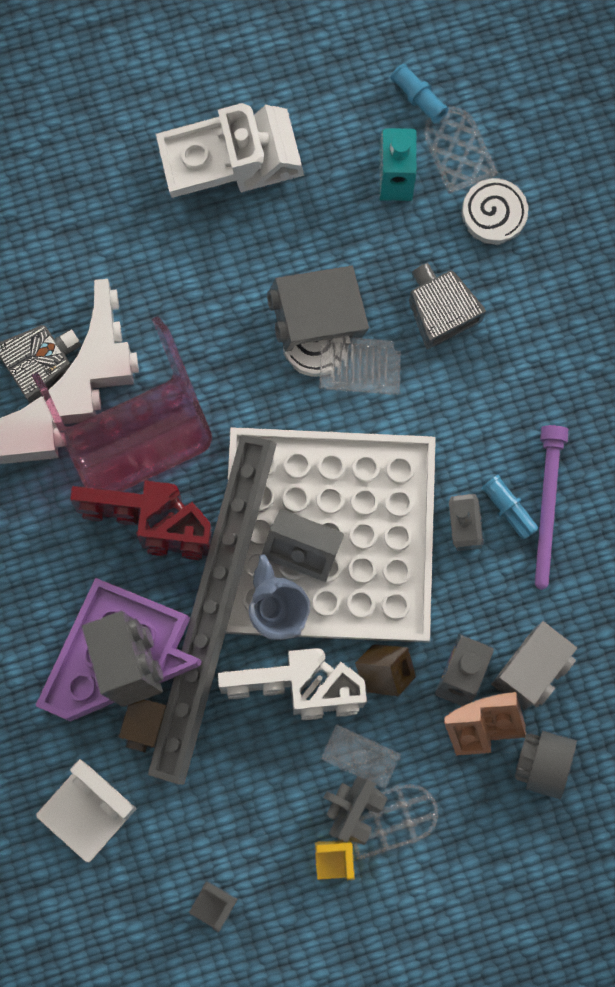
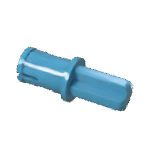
(510, 507)

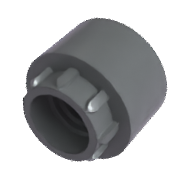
(546, 763)

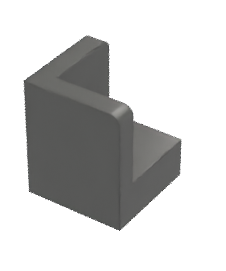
(213, 906)

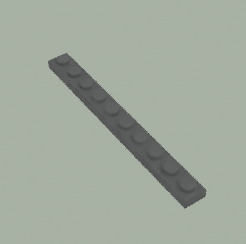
(213, 608)

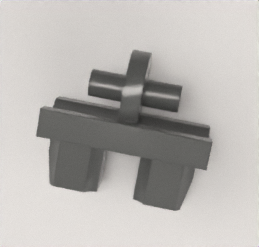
(348, 807)

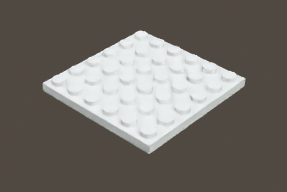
(383, 502)

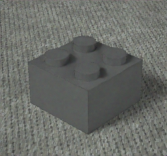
(123, 658)

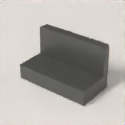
(302, 545)

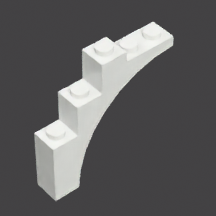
(100, 363)

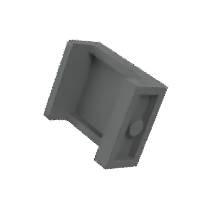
(317, 306)

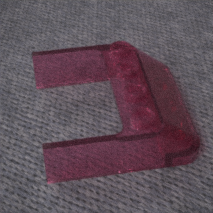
(139, 434)

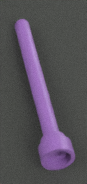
(553, 441)

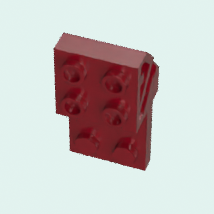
(158, 527)

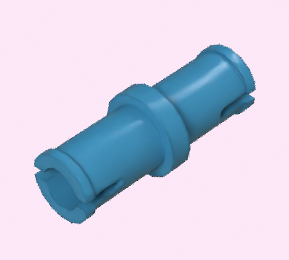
(419, 93)

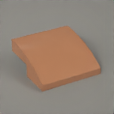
(485, 720)

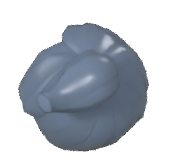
(278, 605)

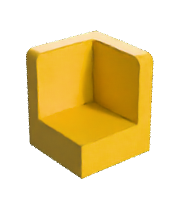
(334, 860)

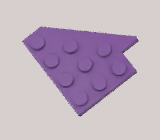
(72, 682)

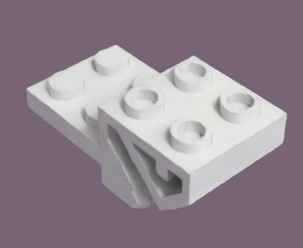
(231, 148)
(341, 691)

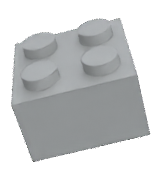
(535, 665)

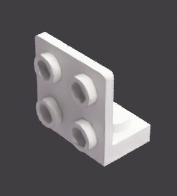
(85, 811)

